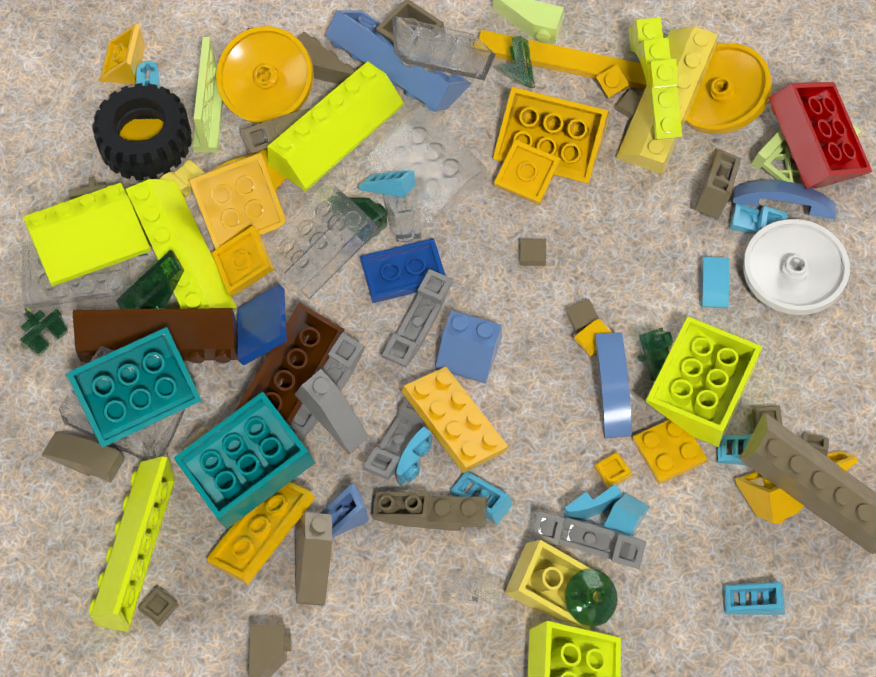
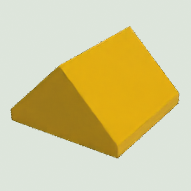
(123, 56)

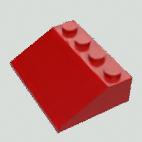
(819, 133)

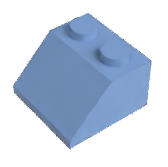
(469, 346)

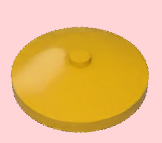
(264, 74)
(731, 91)

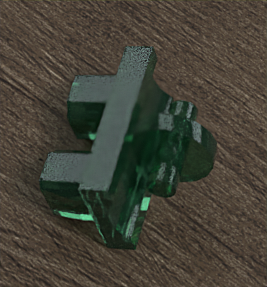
(33, 339)
(655, 349)

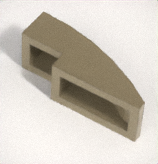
(84, 456)

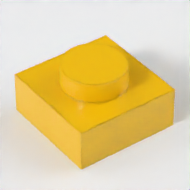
(613, 81)

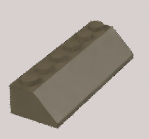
(813, 480)

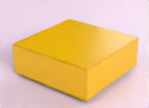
(613, 470)

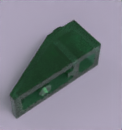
(155, 286)

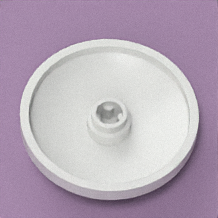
(796, 267)

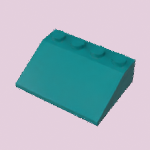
(133, 387)
(244, 460)

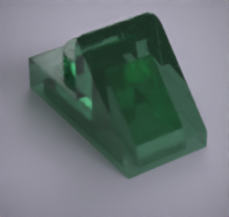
(522, 67)

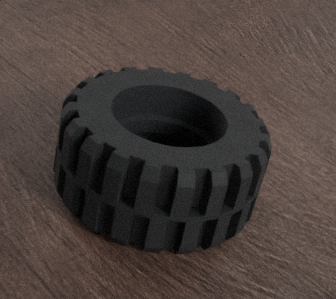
(149, 156)

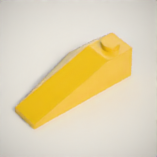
(772, 502)

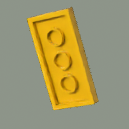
(454, 419)
(259, 533)

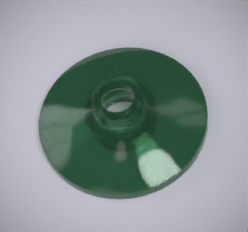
(580, 597)

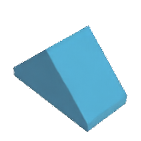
(626, 515)

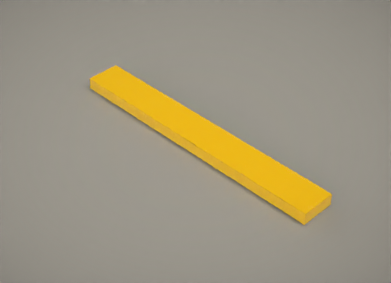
(565, 59)

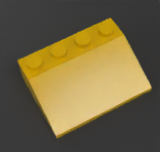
(556, 127)

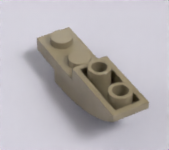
(430, 512)

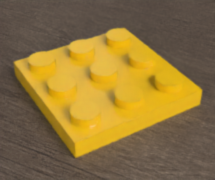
(236, 199)

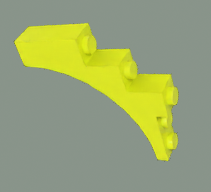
(660, 75)

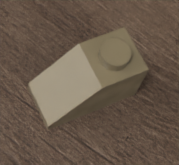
(268, 649)

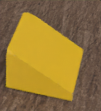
(586, 337)

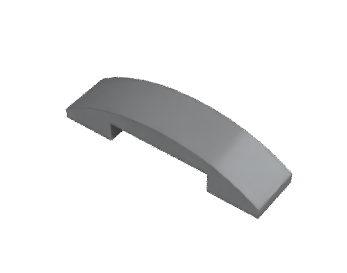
(419, 319)
(339, 368)
(385, 459)
(589, 538)

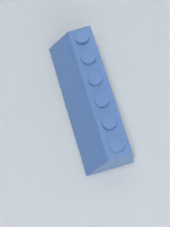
(357, 34)

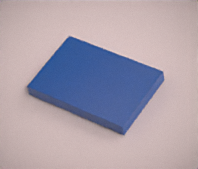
(400, 269)
(261, 324)

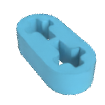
(154, 74)

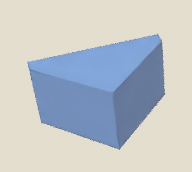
(347, 511)

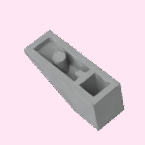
(332, 411)

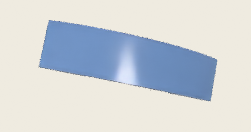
(785, 191)
(614, 385)

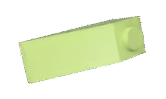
(534, 18)

